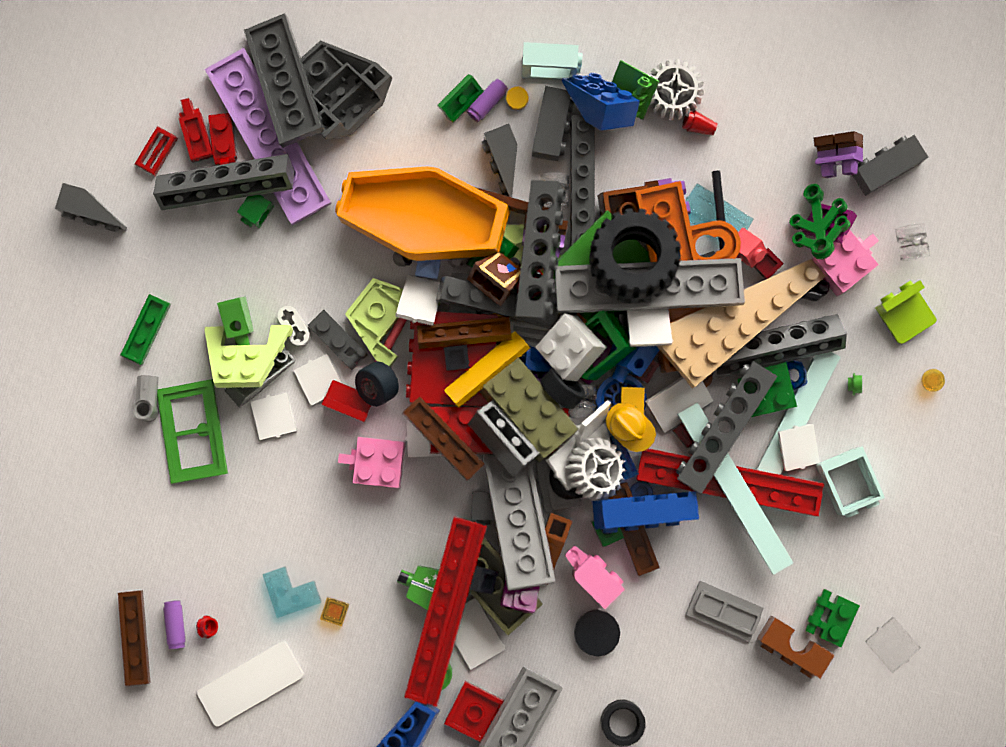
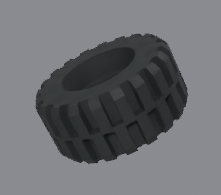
(634, 227)

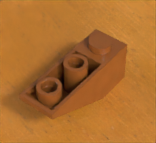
(556, 533)

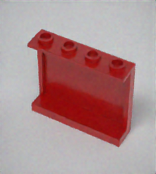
(428, 365)

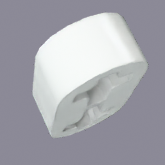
(299, 323)

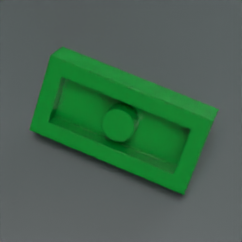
(460, 98)

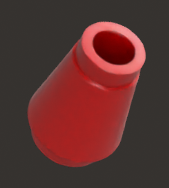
(699, 123)

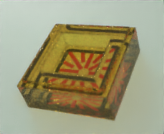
(334, 611)

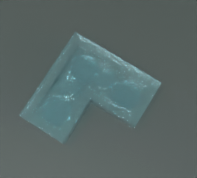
(285, 597)

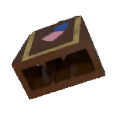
(496, 276)

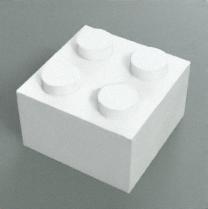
(570, 347)

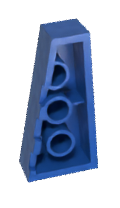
(645, 510)
(412, 727)

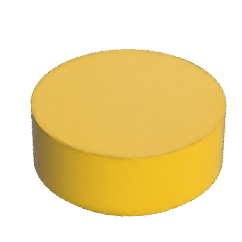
(517, 98)

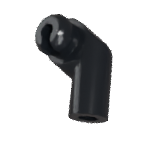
(818, 291)

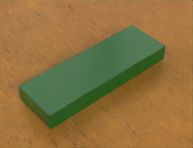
(145, 329)

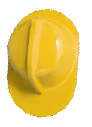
(630, 427)

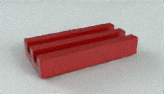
(164, 154)

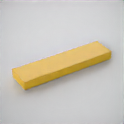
(486, 369)

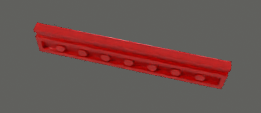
(767, 488)
(445, 611)

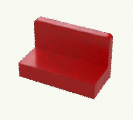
(346, 400)

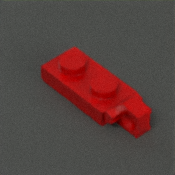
(194, 132)
(222, 138)

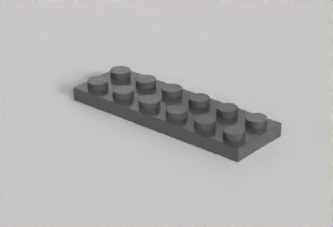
(283, 80)

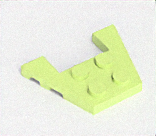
(375, 315)
(243, 364)

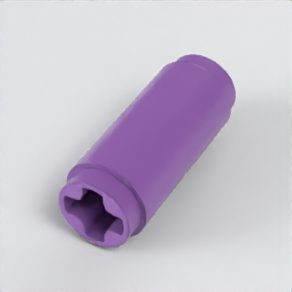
(487, 100)
(174, 624)

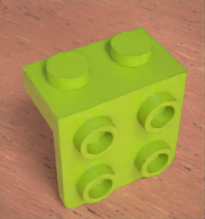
(906, 312)

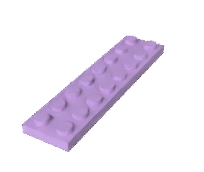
(243, 97)

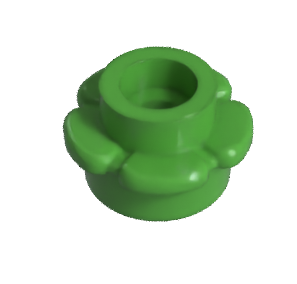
(855, 383)

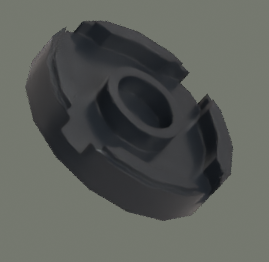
(597, 633)

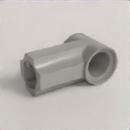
(146, 395)

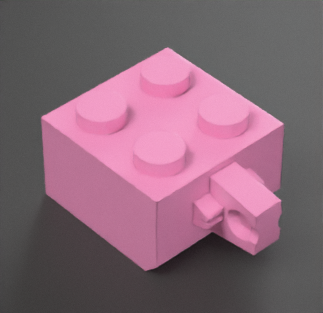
(848, 262)
(376, 462)
(593, 577)

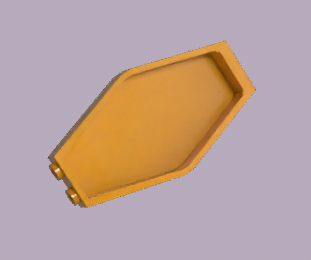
(423, 213)

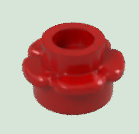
(211, 627)

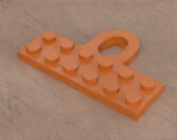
(670, 204)

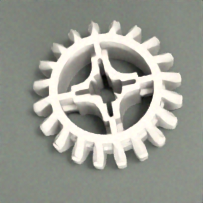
(682, 89)
(584, 466)

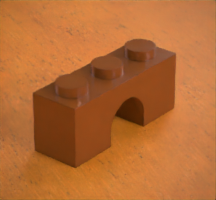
(812, 658)

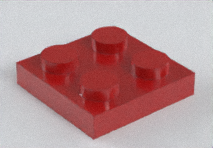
(473, 711)

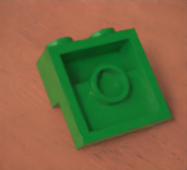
(780, 394)

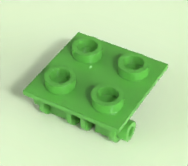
(638, 83)

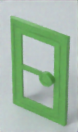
(210, 428)

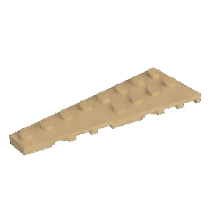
(716, 333)

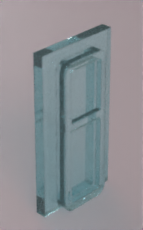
(703, 209)

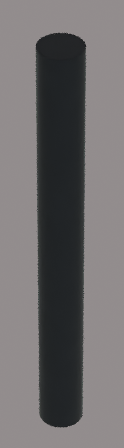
(718, 199)

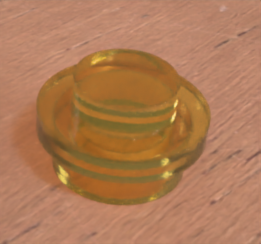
(933, 380)

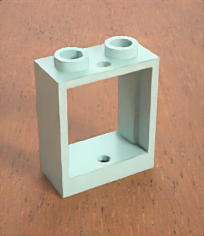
(550, 61)
(869, 501)

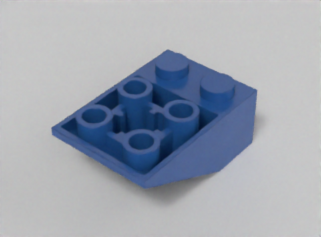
(602, 101)

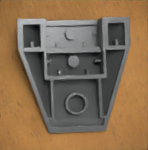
(344, 87)

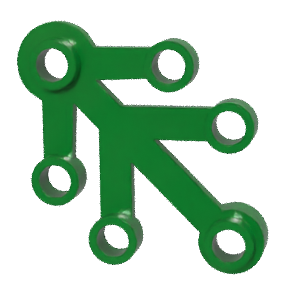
(823, 245)

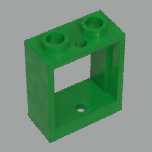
(619, 337)

